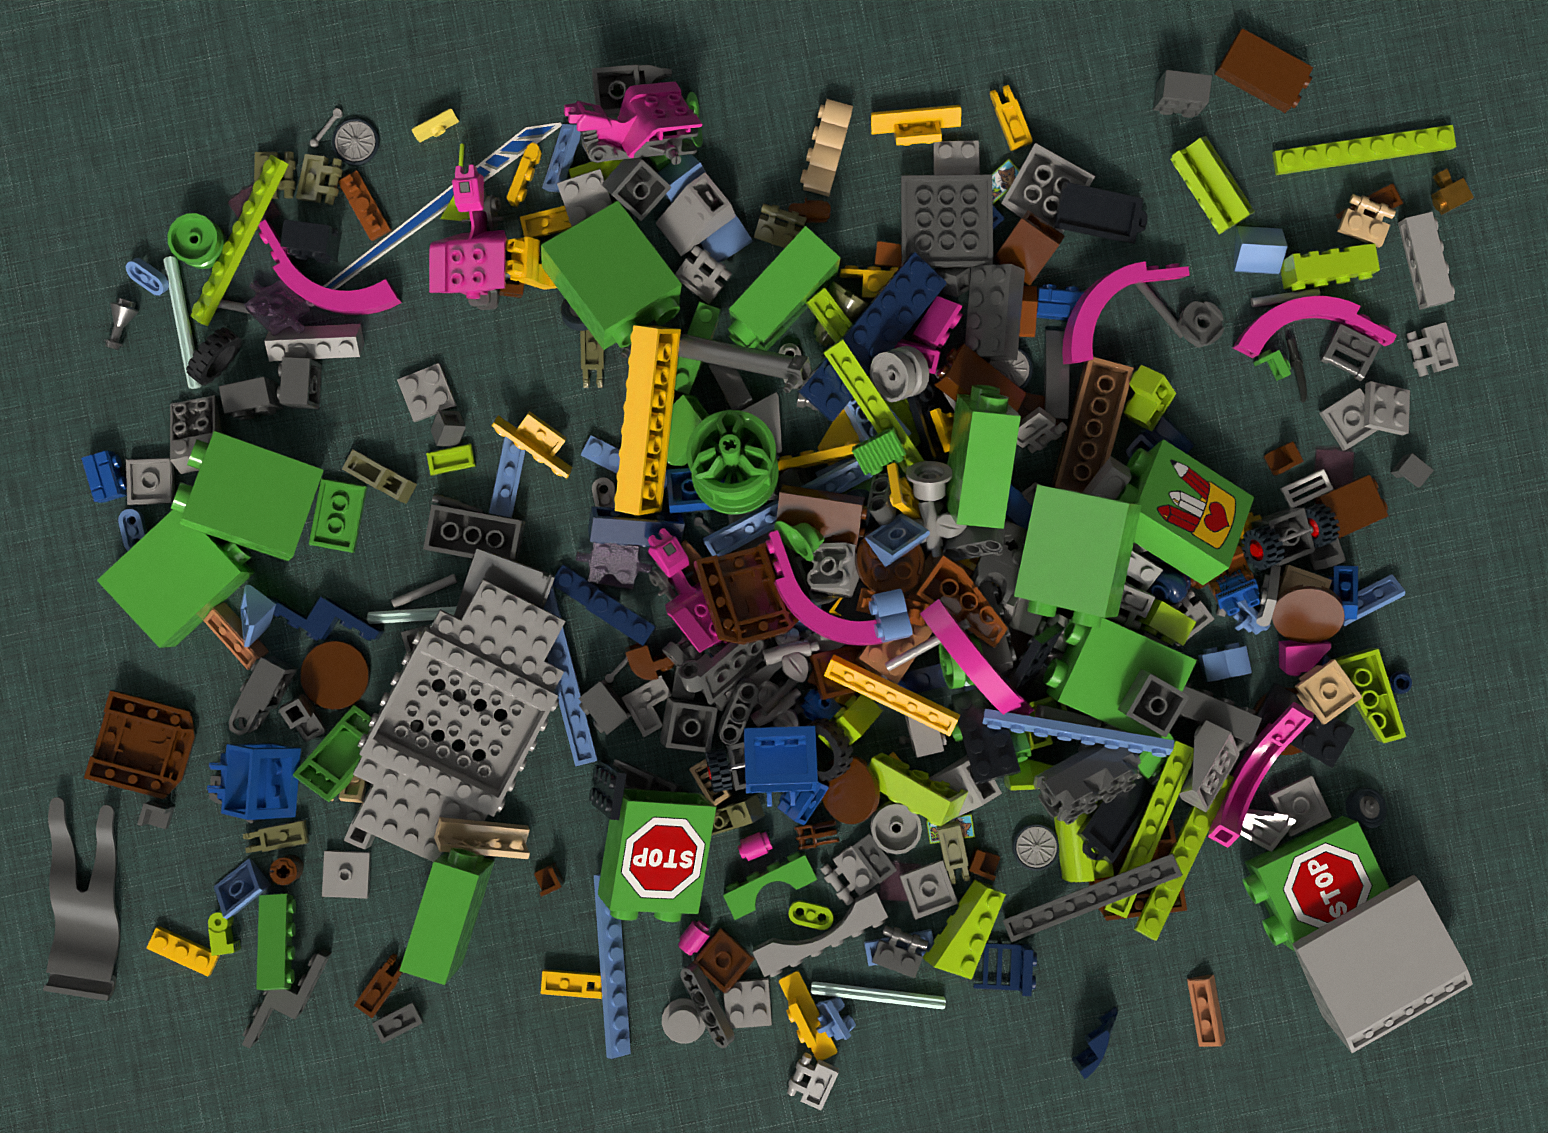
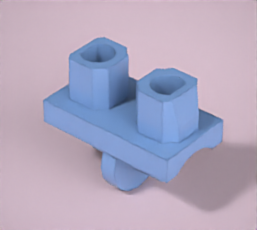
(1247, 619)
(831, 1020)

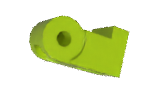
(221, 935)

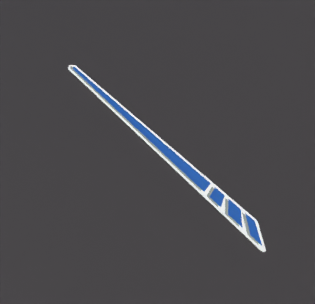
(490, 166)

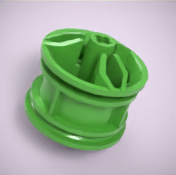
(717, 452)

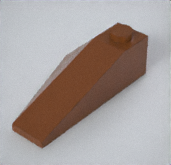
(964, 600)

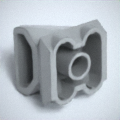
(834, 570)

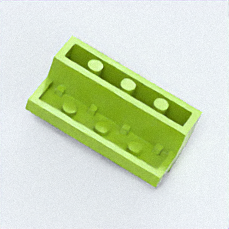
(1212, 184)
(1073, 862)

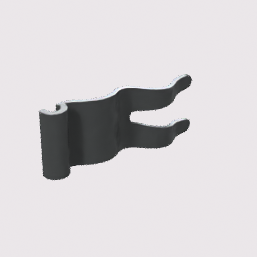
(87, 920)

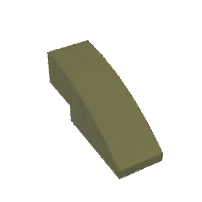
(379, 476)

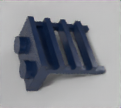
(1021, 968)

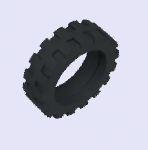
(213, 356)
(840, 746)

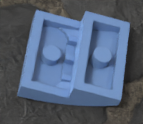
(727, 240)

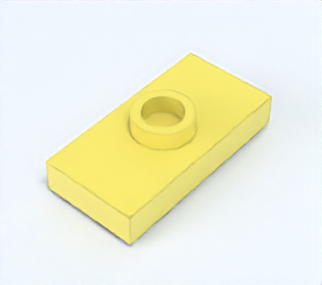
(435, 126)

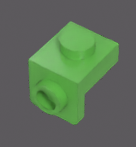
(1279, 366)

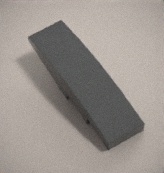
(1055, 376)

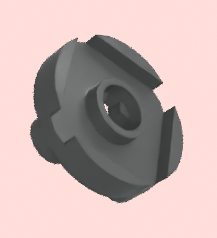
(1192, 331)

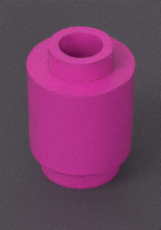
(755, 846)
(694, 937)

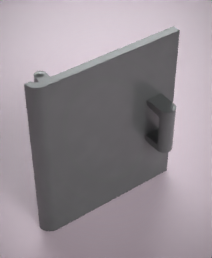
(507, 574)

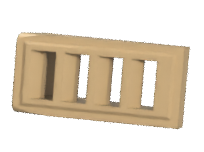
(704, 786)

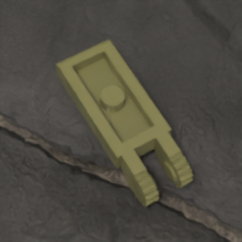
(591, 358)
(279, 836)
(953, 850)

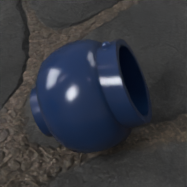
(1170, 586)

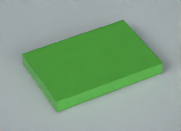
(338, 515)

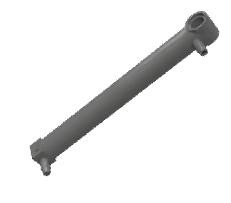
(773, 364)

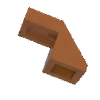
(1028, 312)

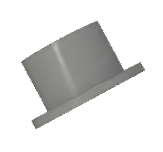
(929, 479)
(682, 1021)

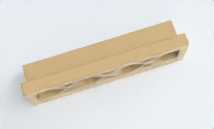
(482, 837)

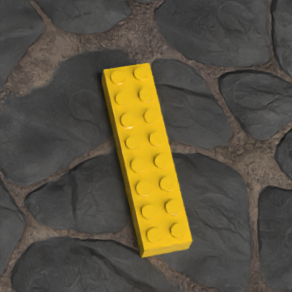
(647, 419)

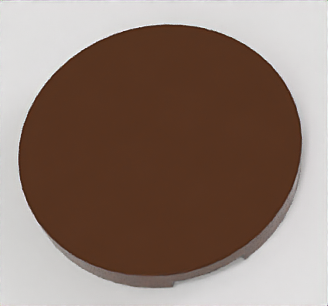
(900, 574)
(1308, 614)
(335, 675)
(853, 794)

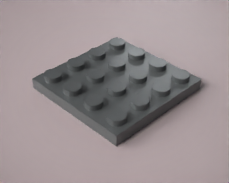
(947, 219)

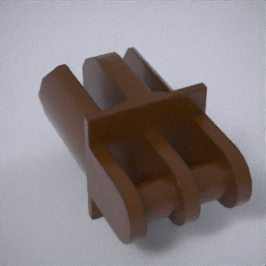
(814, 210)
(816, 834)

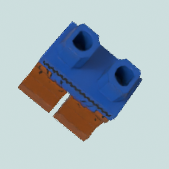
(1236, 587)

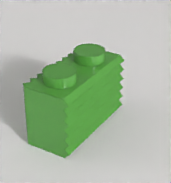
(879, 451)

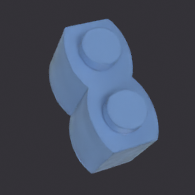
(891, 616)
(1224, 663)

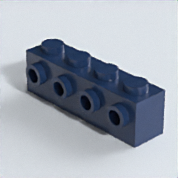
(625, 528)

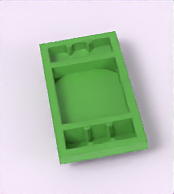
(335, 758)

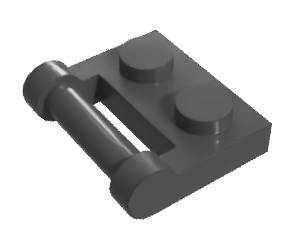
(1353, 345)

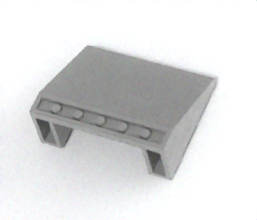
(1381, 964)

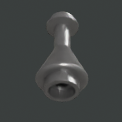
(122, 313)

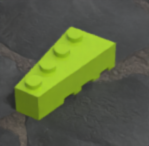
(1329, 266)
(1377, 702)
(916, 790)
(967, 931)

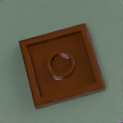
(724, 960)

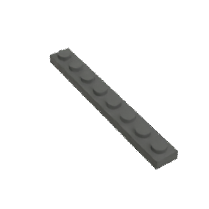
(1093, 897)

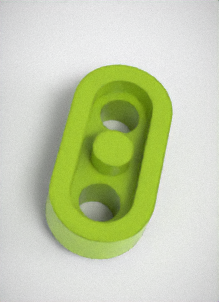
(810, 915)

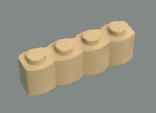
(827, 147)

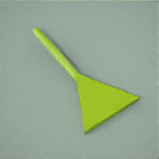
(451, 211)

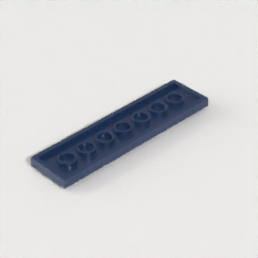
(876, 331)

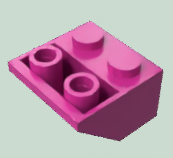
(935, 323)

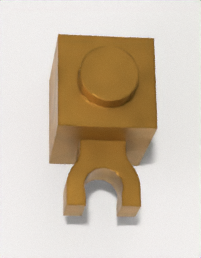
(1451, 193)

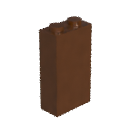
(1264, 71)
(968, 369)
(831, 513)

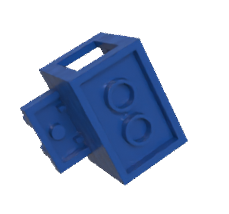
(780, 760)
(257, 780)

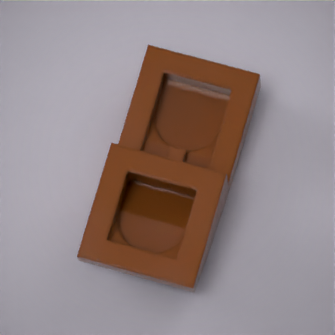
(888, 254)

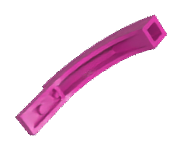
(354, 302)
(1321, 307)
(1083, 318)
(809, 614)
(973, 661)
(1252, 769)

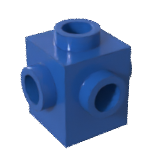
(817, 708)

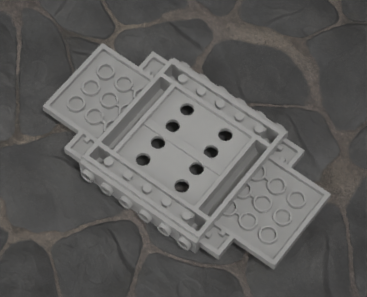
(491, 655)

